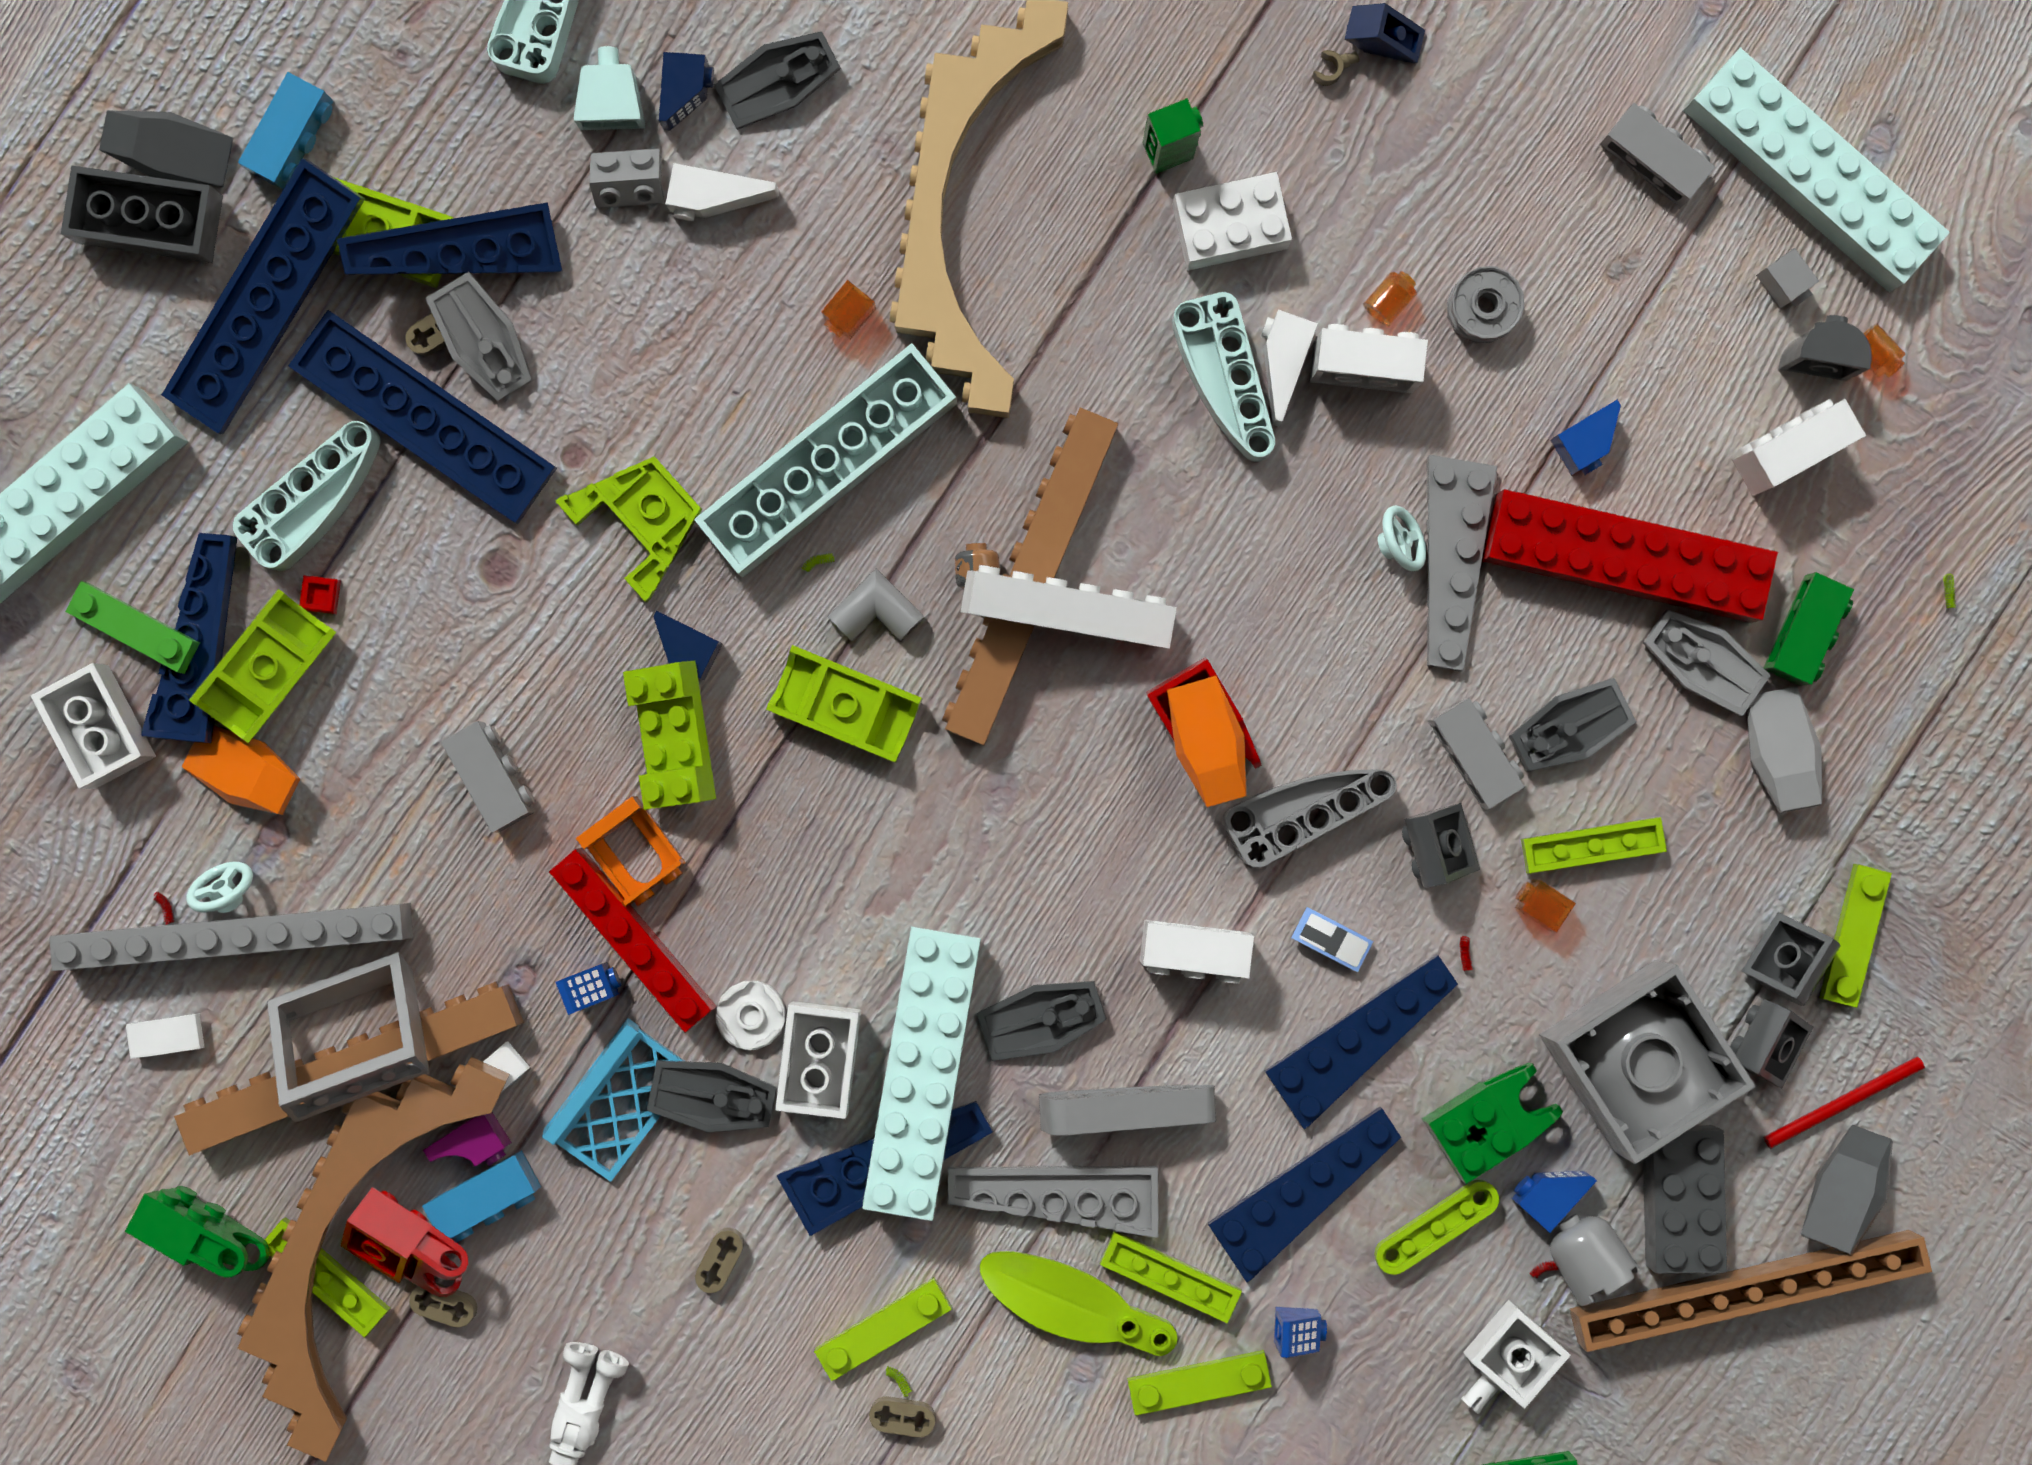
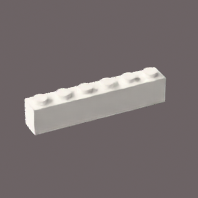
(1068, 608)

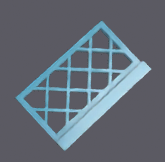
(588, 1091)

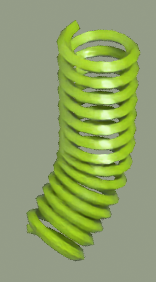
(815, 561)
(1949, 586)
(889, 1372)

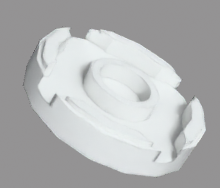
(750, 1015)

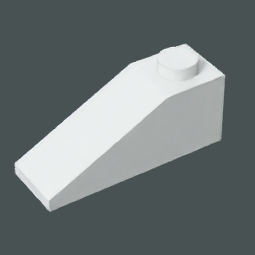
(709, 193)
(1284, 356)

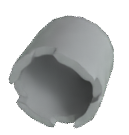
(1591, 1257)

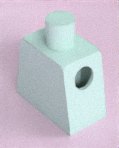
(608, 95)

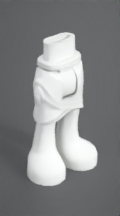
(577, 1419)

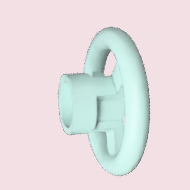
(1397, 541)
(222, 892)

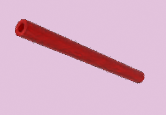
(1844, 1102)

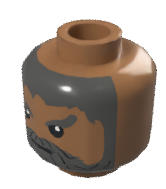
(969, 560)

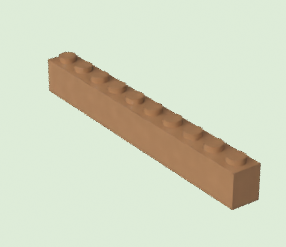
(1040, 555)
(258, 1105)
(1749, 1290)

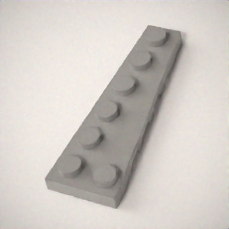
(1456, 530)
(1083, 1195)

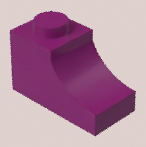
(476, 1140)

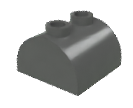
(1829, 351)
(1440, 845)
(1791, 959)
(1771, 1042)

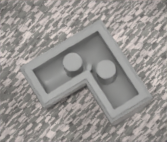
(876, 599)

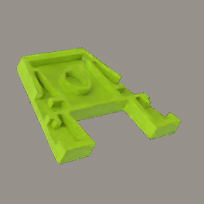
(651, 508)

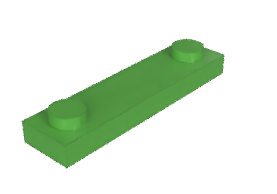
(132, 627)

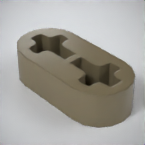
(427, 326)
(712, 1256)
(440, 1312)
(904, 1408)

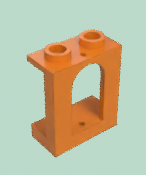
(629, 888)

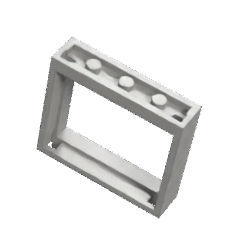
(364, 1077)

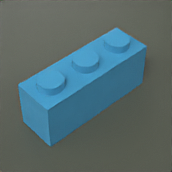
(286, 130)
(483, 1197)

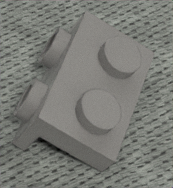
(626, 178)

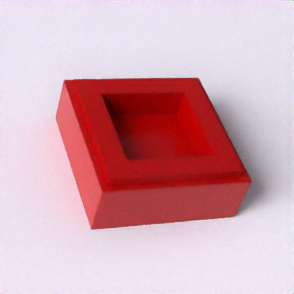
(320, 594)

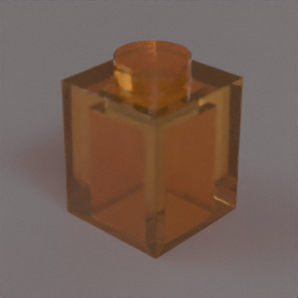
(847, 311)
(1544, 904)

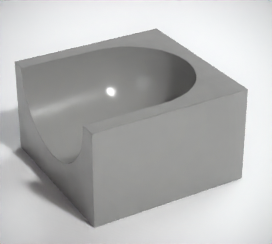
(1647, 1060)

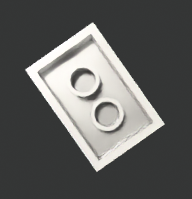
(1231, 221)
(1368, 359)
(1798, 445)
(93, 726)
(1196, 951)
(818, 1060)

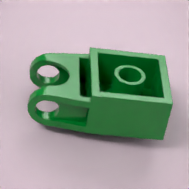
(1498, 1114)
(195, 1232)

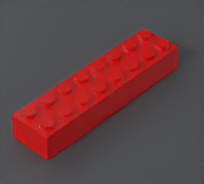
(1629, 556)

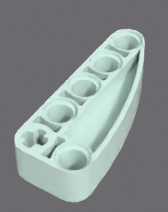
(521, 28)
(1212, 366)
(310, 512)

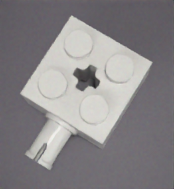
(1520, 1376)

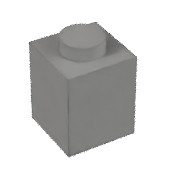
(1788, 279)

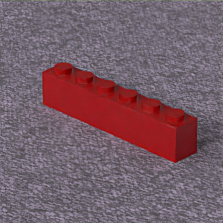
(632, 939)

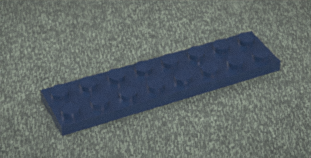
(263, 296)
(422, 417)

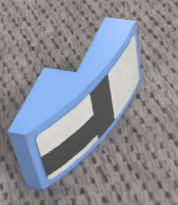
(1332, 939)

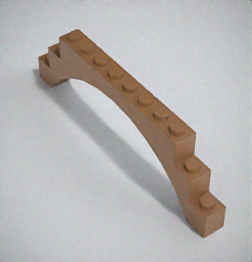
(283, 1319)

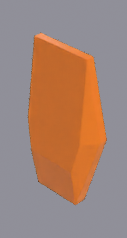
(1208, 740)
(242, 771)

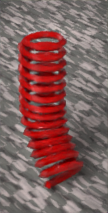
(167, 908)
(1465, 947)
(1537, 1273)

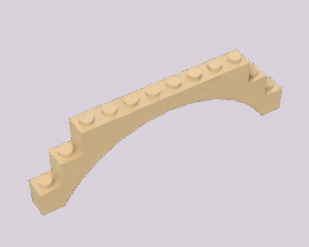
(955, 99)

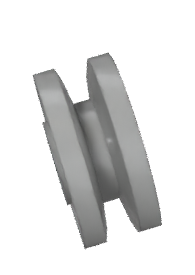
(1500, 289)

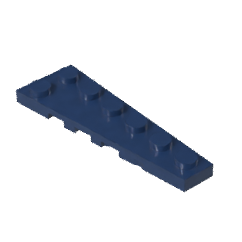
(480, 243)
(203, 618)
(1338, 1056)
(836, 1183)
(1286, 1205)

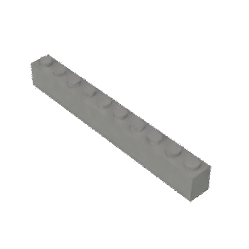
(231, 936)

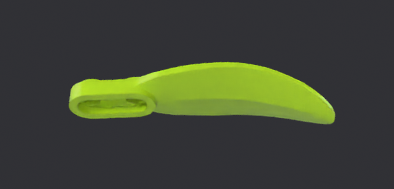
(1071, 1302)

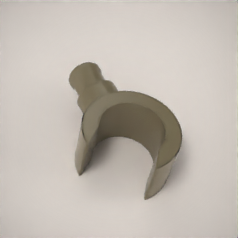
(1340, 61)

